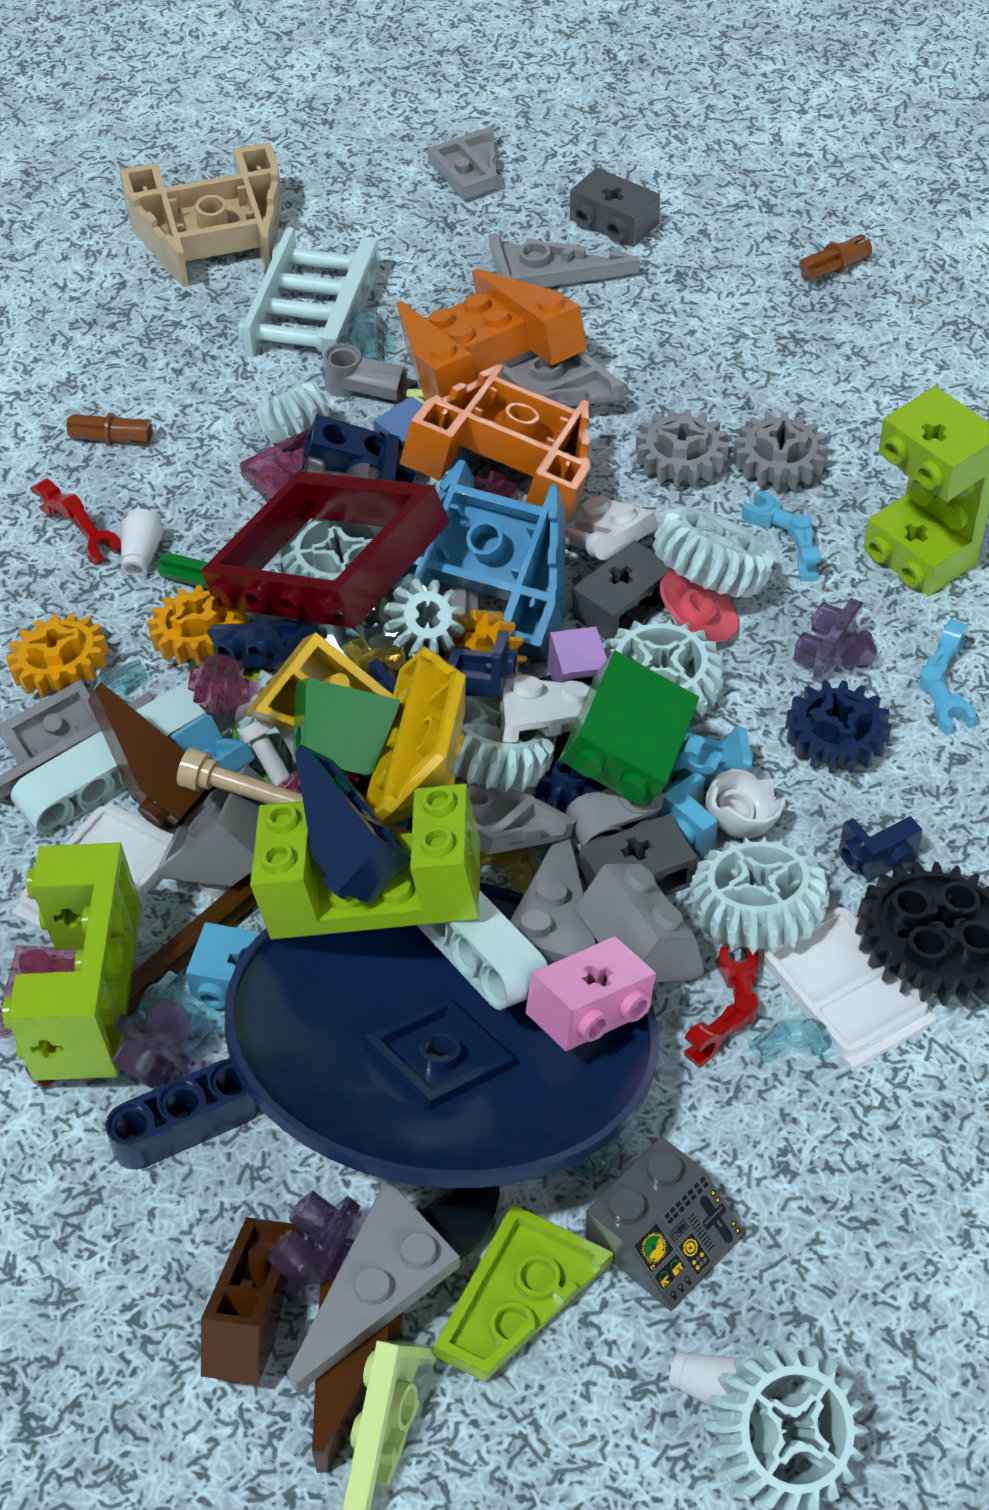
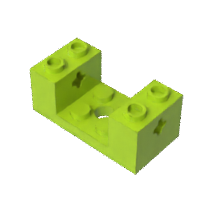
(943, 516)
(432, 888)
(69, 1017)

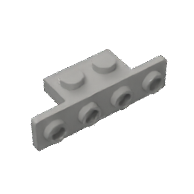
(50, 730)

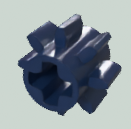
(563, 785)

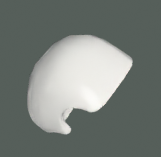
(741, 794)

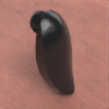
(463, 1216)

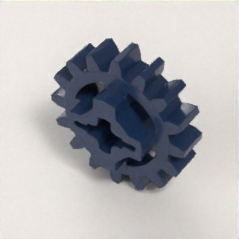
(834, 726)

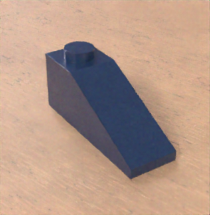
(345, 832)

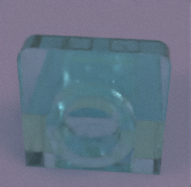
(205, 1020)

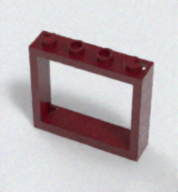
(410, 522)

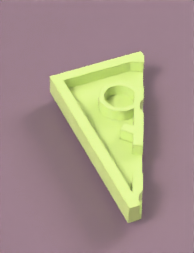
(385, 1419)

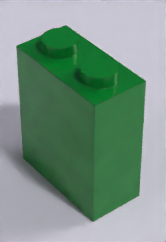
(629, 729)

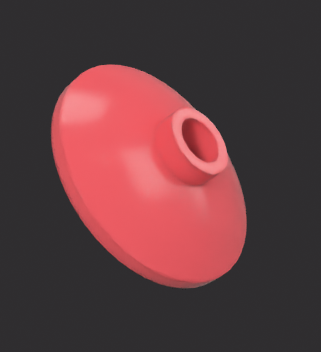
(699, 607)

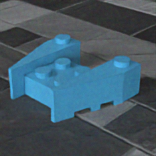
(503, 552)

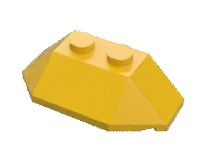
(422, 736)

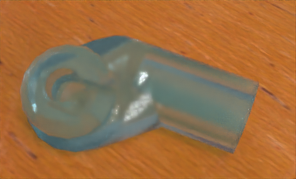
(123, 677)
(791, 1032)

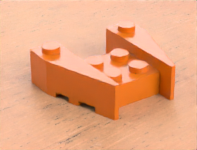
(489, 329)
(508, 427)

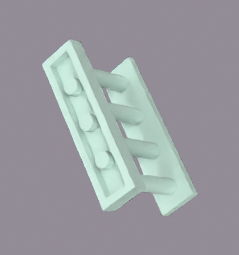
(350, 292)

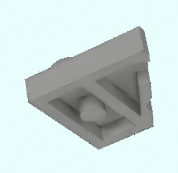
(467, 162)

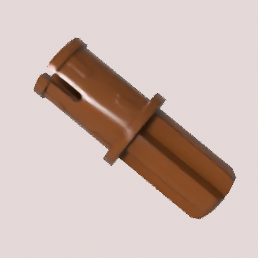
(835, 257)
(110, 429)

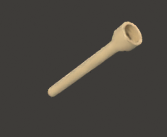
(200, 771)

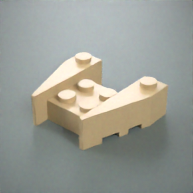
(208, 214)

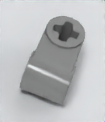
(609, 813)

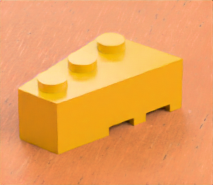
(315, 660)

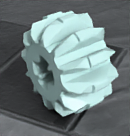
(292, 412)
(414, 604)

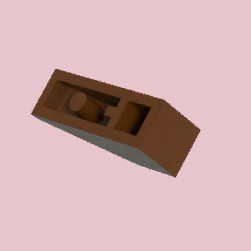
(144, 759)
(244, 1306)
(342, 1393)

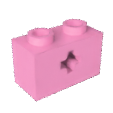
(590, 993)

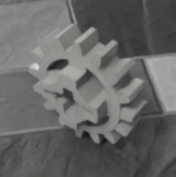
(682, 447)
(780, 451)

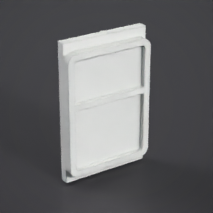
(141, 843)
(837, 986)

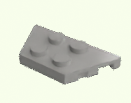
(565, 381)
(515, 819)

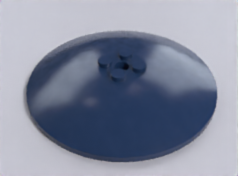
(337, 1057)

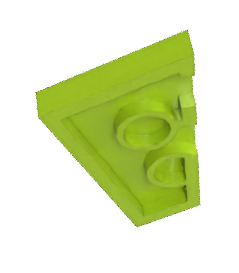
(516, 1291)

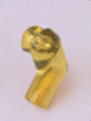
(517, 864)

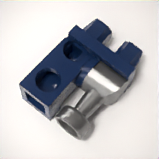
(353, 452)

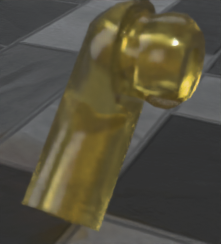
(358, 652)

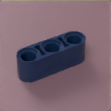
(165, 1133)

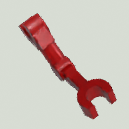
(73, 509)
(741, 978)

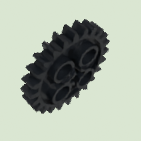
(928, 931)

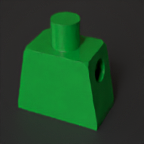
(343, 724)

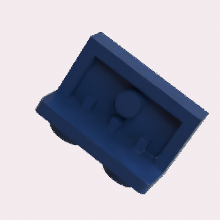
(260, 642)

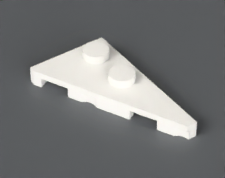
(539, 705)

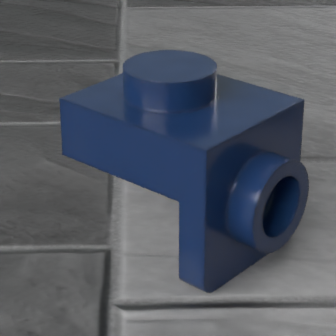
(486, 670)
(882, 850)

